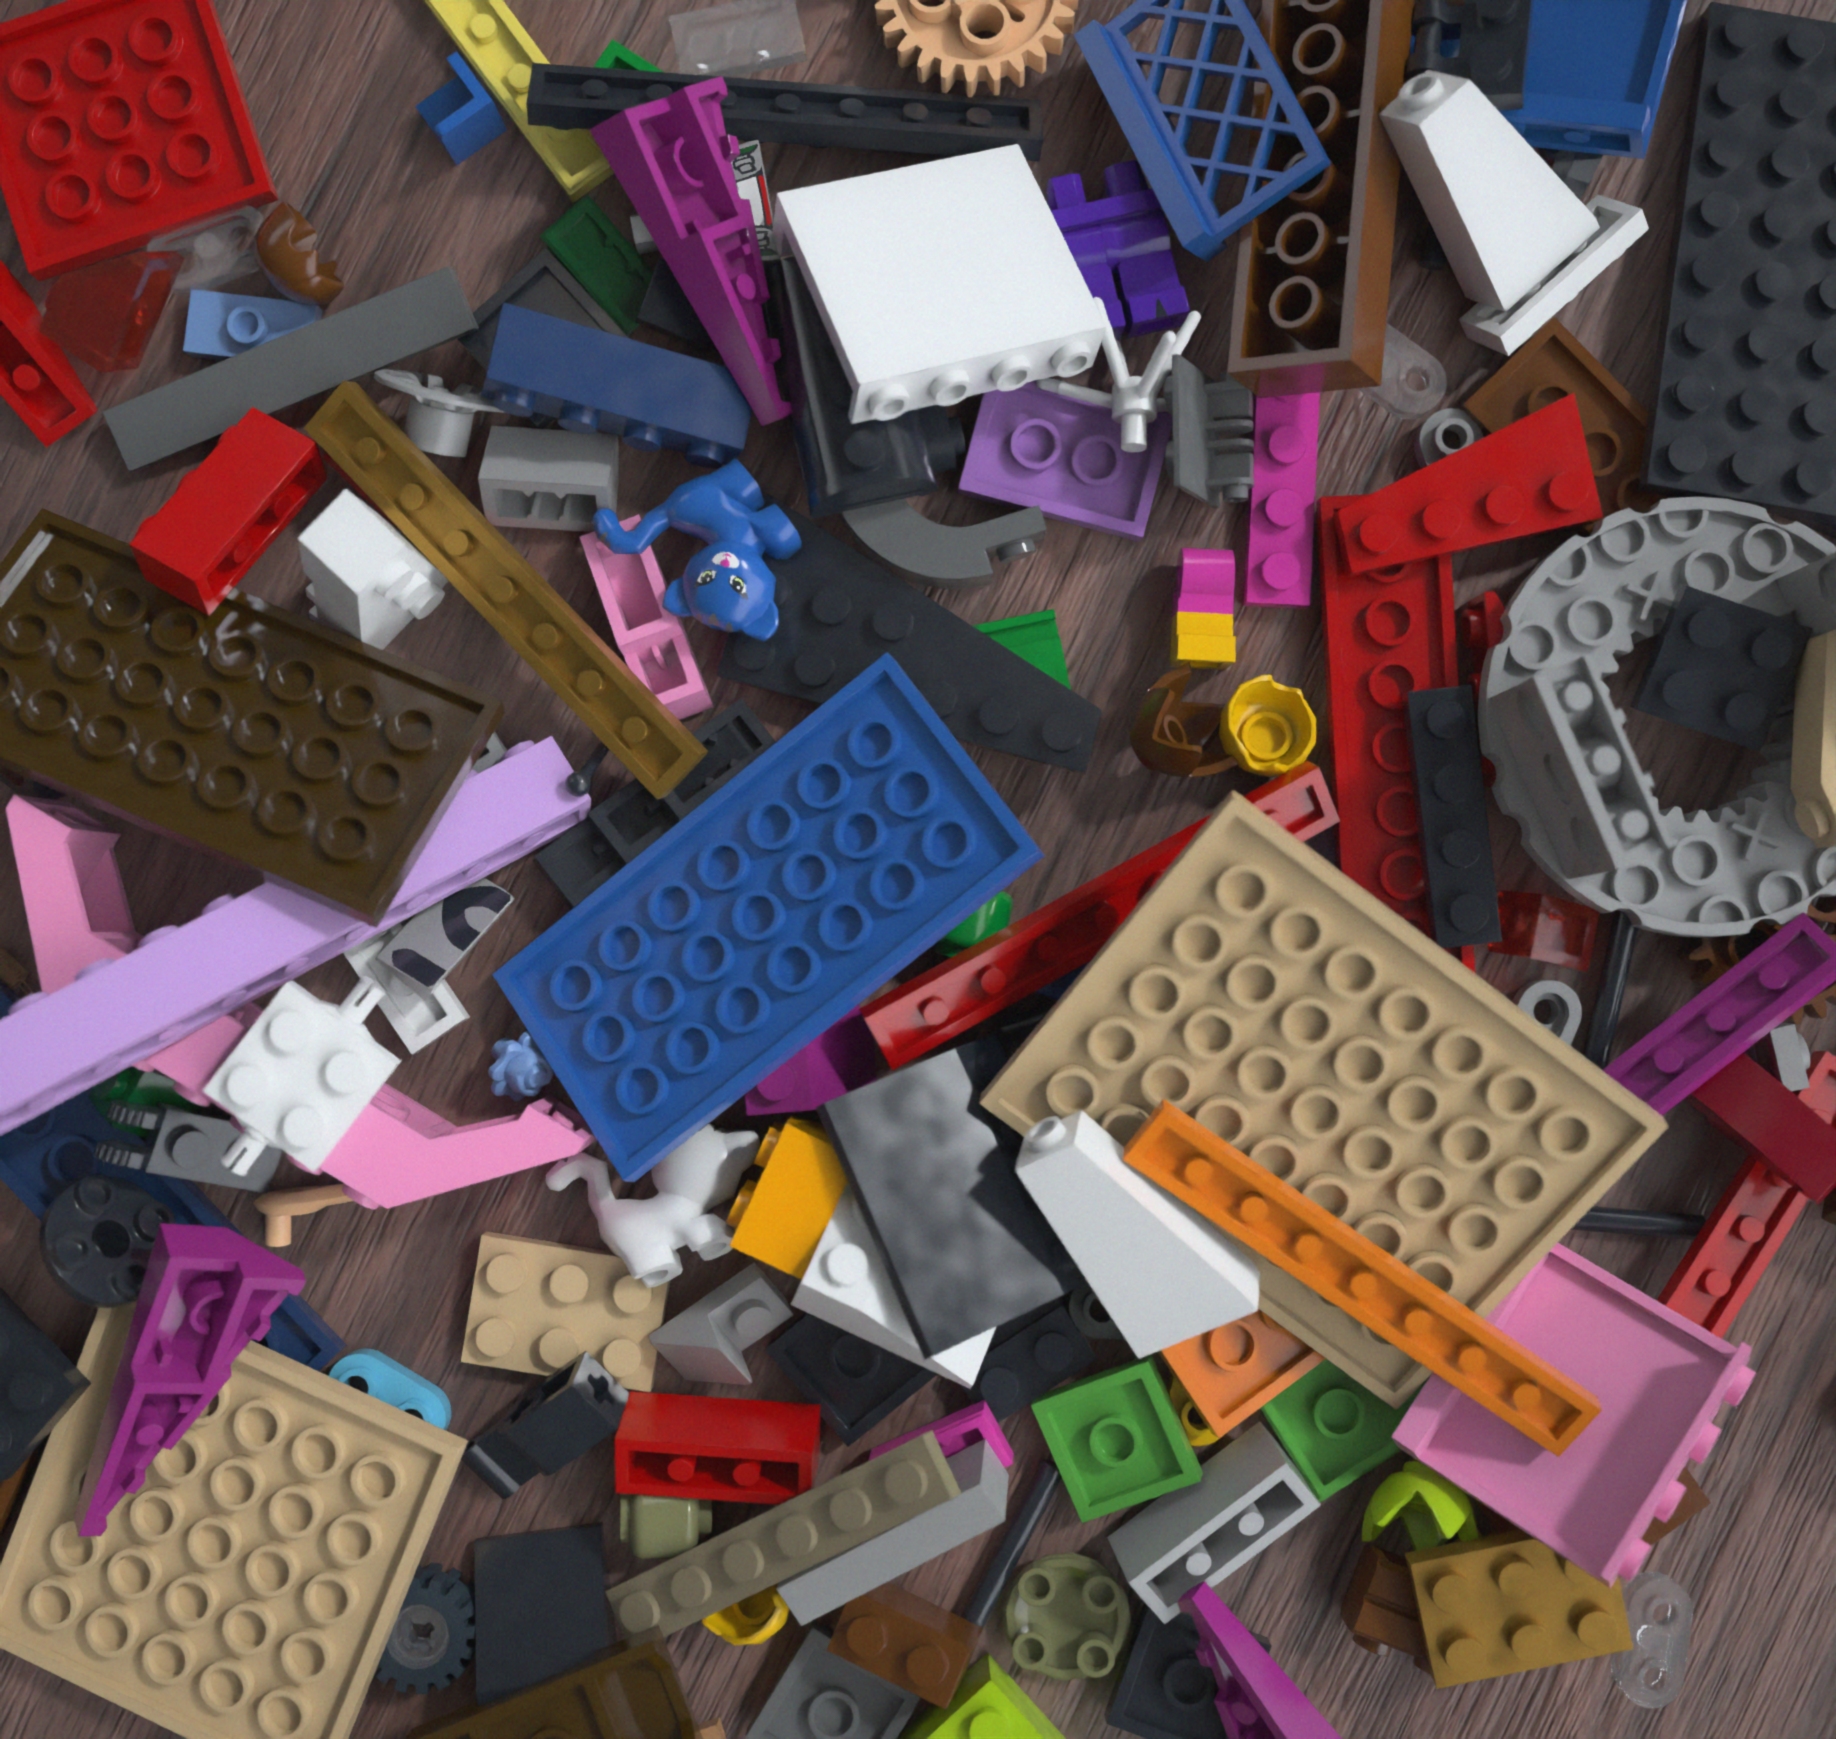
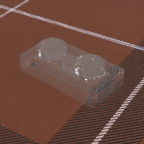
(738, 38)

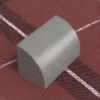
(548, 477)

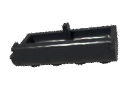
(839, 461)

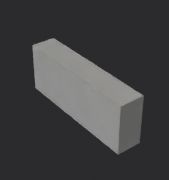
(909, 1544)

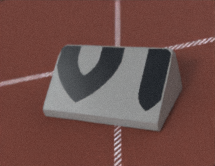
(443, 935)

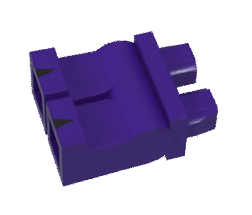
(1125, 239)

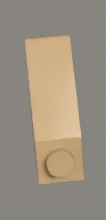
(1815, 740)

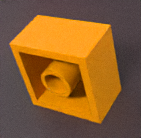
(794, 1199)

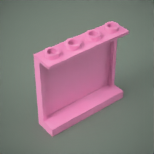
(1657, 1396)

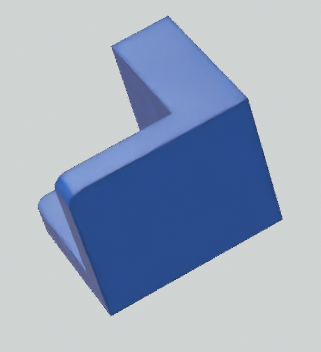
(461, 113)

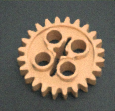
(946, 42)

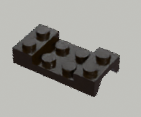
(618, 1694)

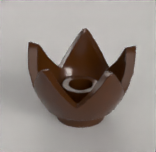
(1175, 733)

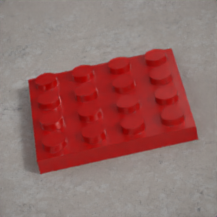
(120, 128)

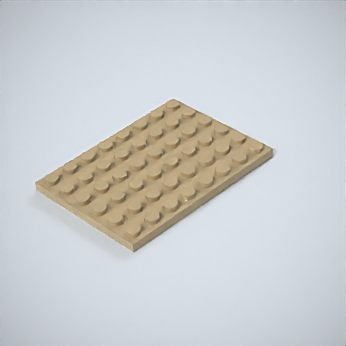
(1341, 1063)

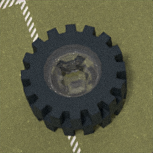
(446, 1612)

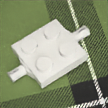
(302, 1075)

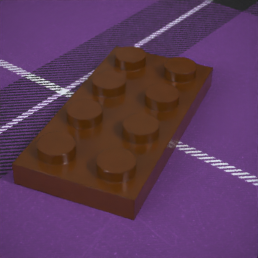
(1611, 418)

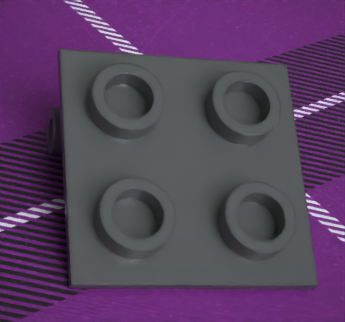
(1200, 416)

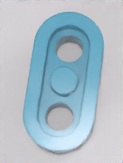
(395, 1385)

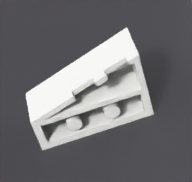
(366, 573)

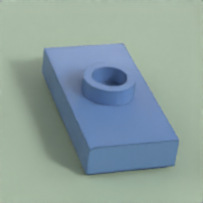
(230, 324)

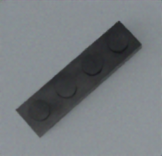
(1451, 816)

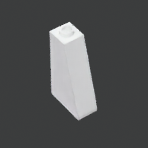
(1483, 189)
(1135, 1242)

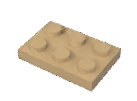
(551, 1301)

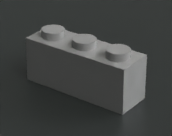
(1214, 1526)

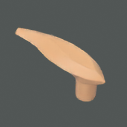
(284, 1203)

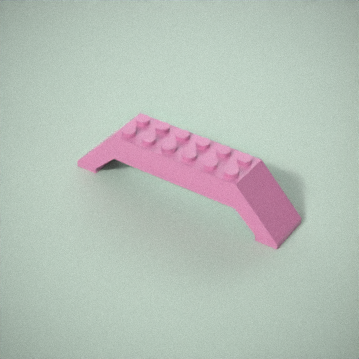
(394, 1146)

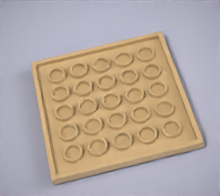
(249, 1563)

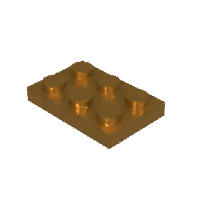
(1510, 1608)

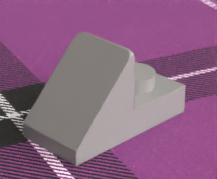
(709, 1335)

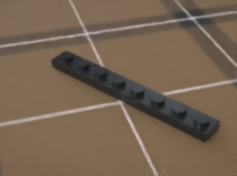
(798, 111)

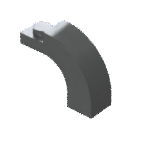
(938, 553)

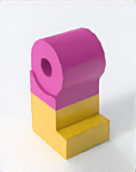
(1203, 609)

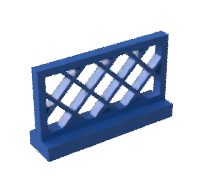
(1163, 147)

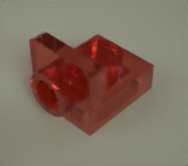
(1546, 929)

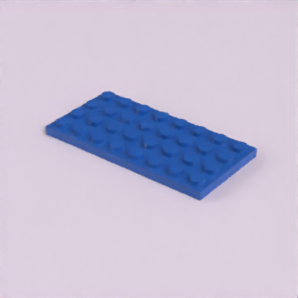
(764, 917)

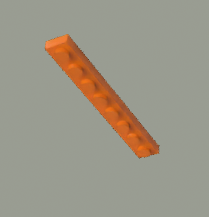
(1360, 1278)

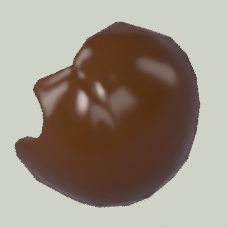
(290, 263)

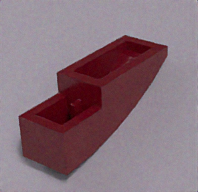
(1770, 1125)

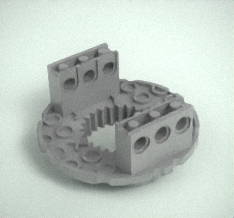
(1563, 746)

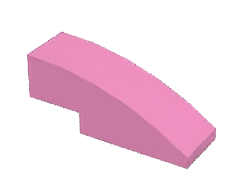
(644, 631)

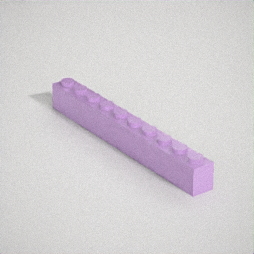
(262, 940)

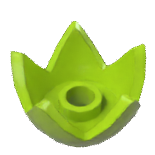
(1427, 1505)

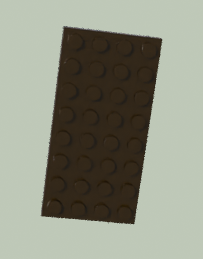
(228, 726)

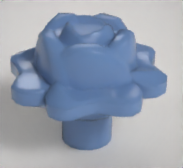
(519, 1068)

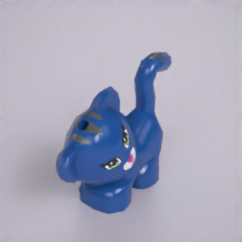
(726, 581)

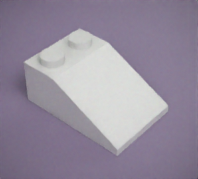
(853, 1291)

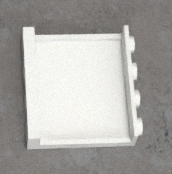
(940, 281)

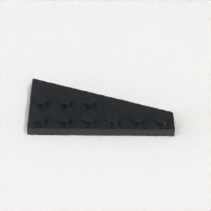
(849, 611)

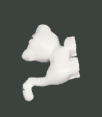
(689, 1184)

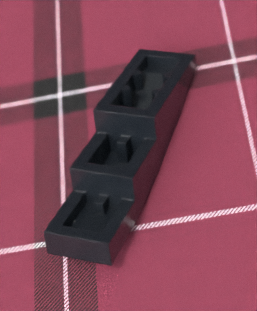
(636, 819)

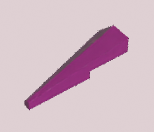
(684, 187)
(193, 1317)
(1253, 1691)

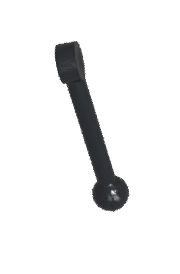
(579, 782)

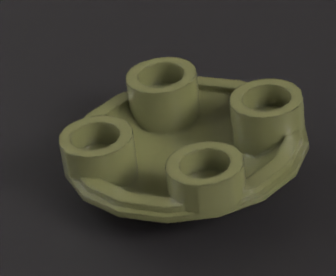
(1066, 1617)

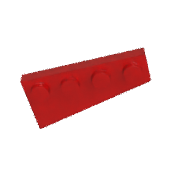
(1492, 492)

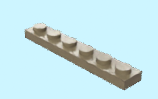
(787, 1539)

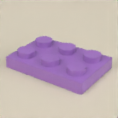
(1065, 458)

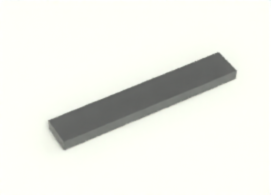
(292, 368)

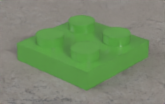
(1116, 1438)

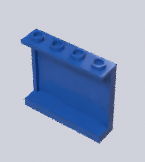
(1594, 73)

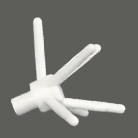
(1132, 397)

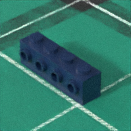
(615, 387)

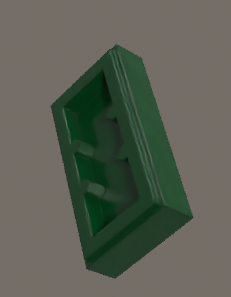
(600, 261)

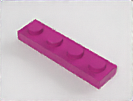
(1282, 501)

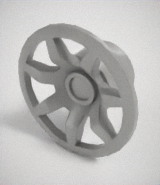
(437, 418)

